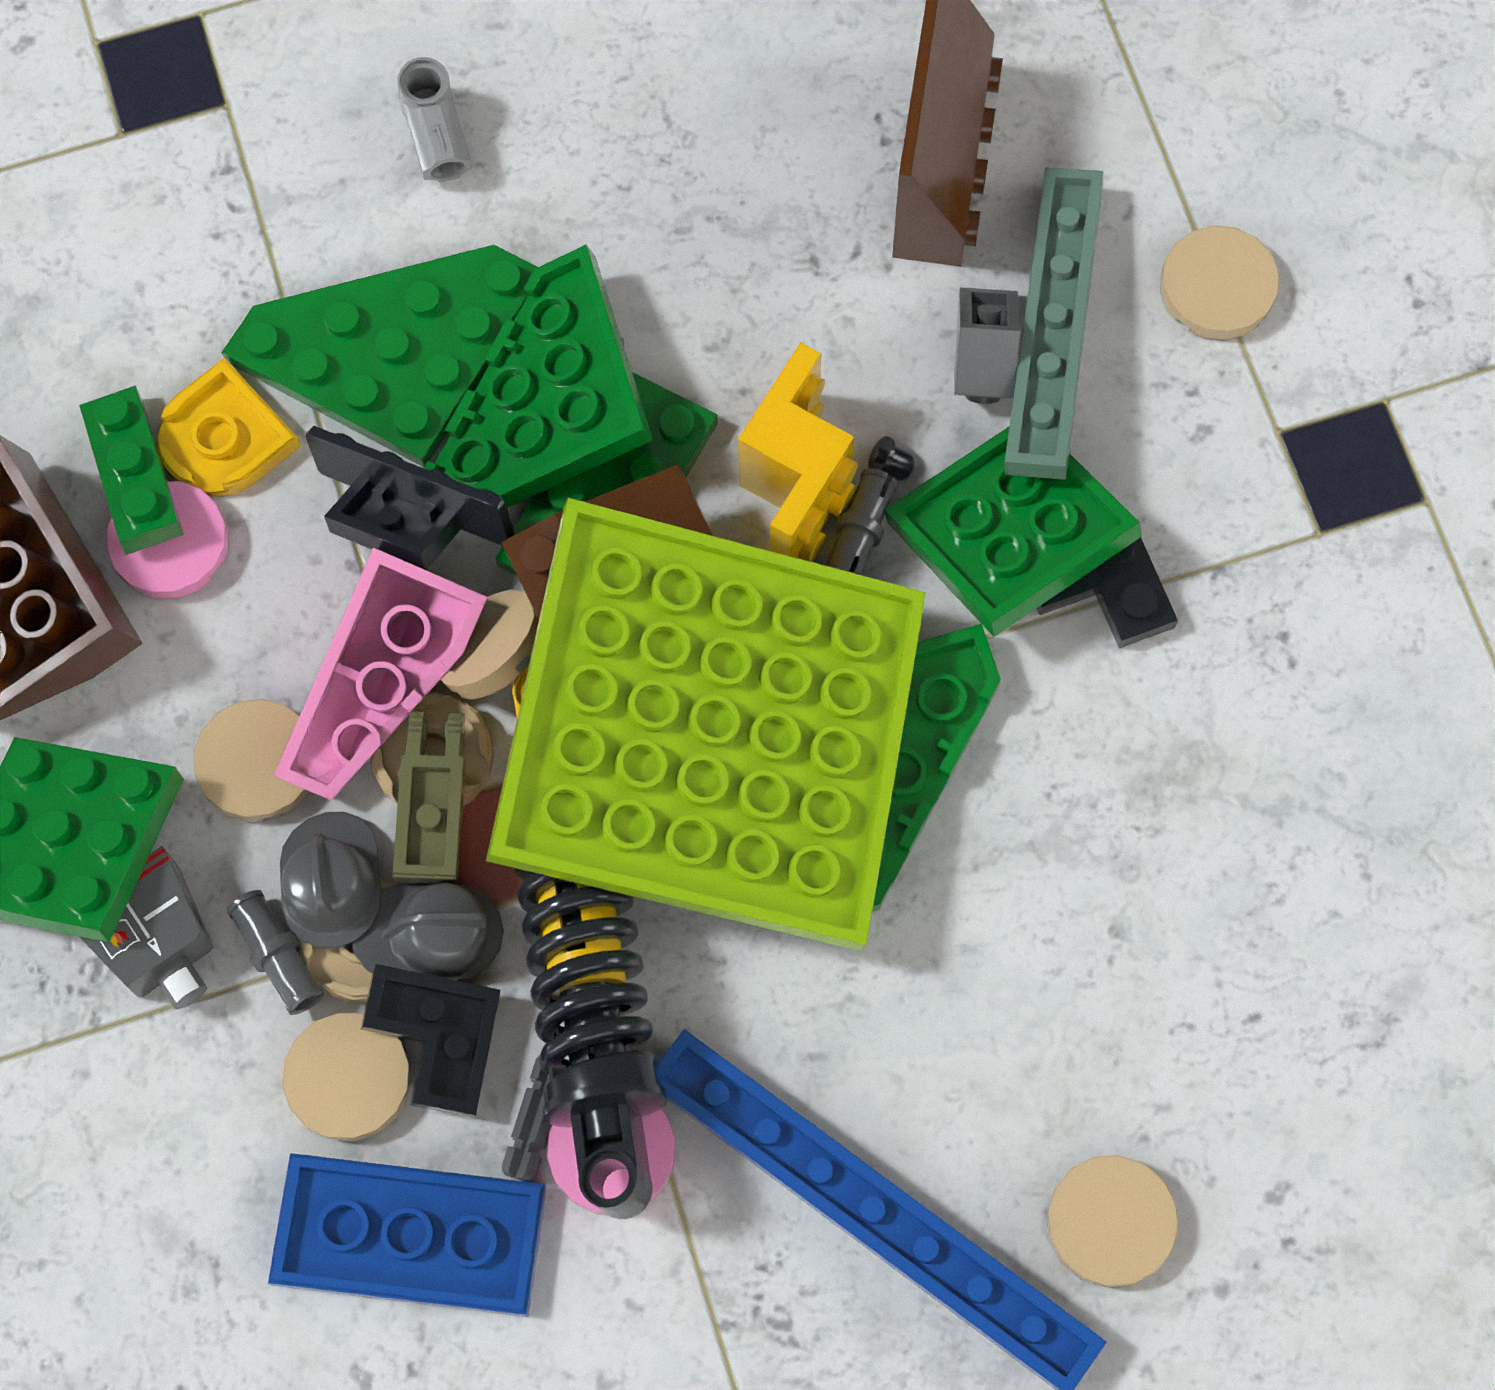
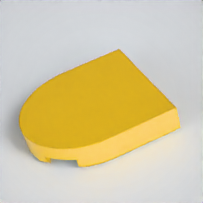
(222, 434)

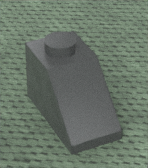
(987, 344)

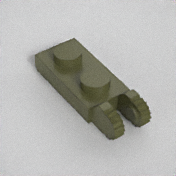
(430, 805)

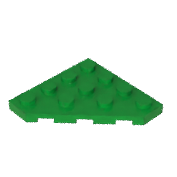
(387, 347)
(552, 391)
(946, 701)

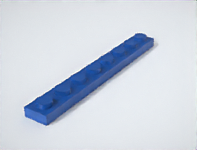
(878, 1214)

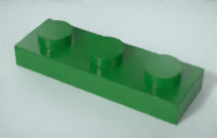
(131, 470)

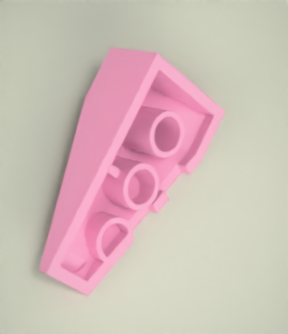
(384, 659)

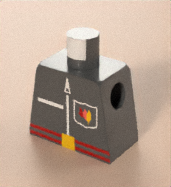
(158, 936)

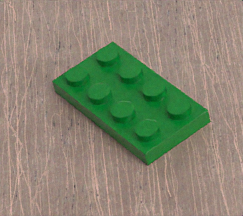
(678, 436)

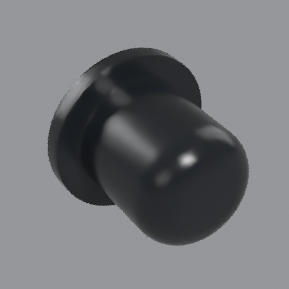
(891, 459)

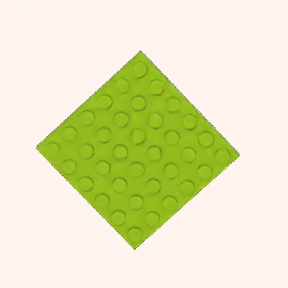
(709, 726)

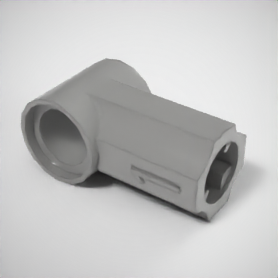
(433, 120)

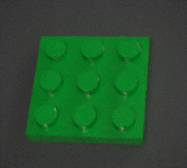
(1010, 538)
(76, 834)

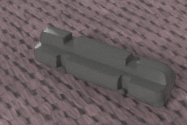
(529, 1131)

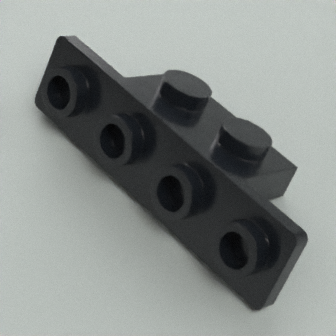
(400, 504)

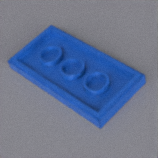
(408, 1235)

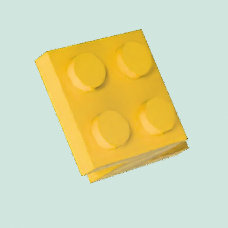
(797, 458)

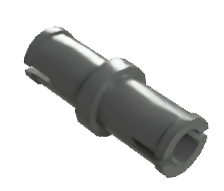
(861, 525)
(275, 952)

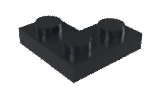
(1127, 594)
(450, 1020)

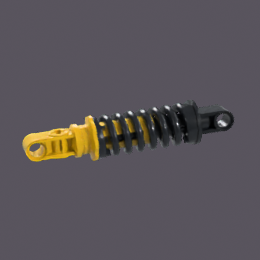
(584, 985)

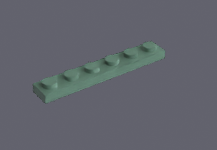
(1054, 324)

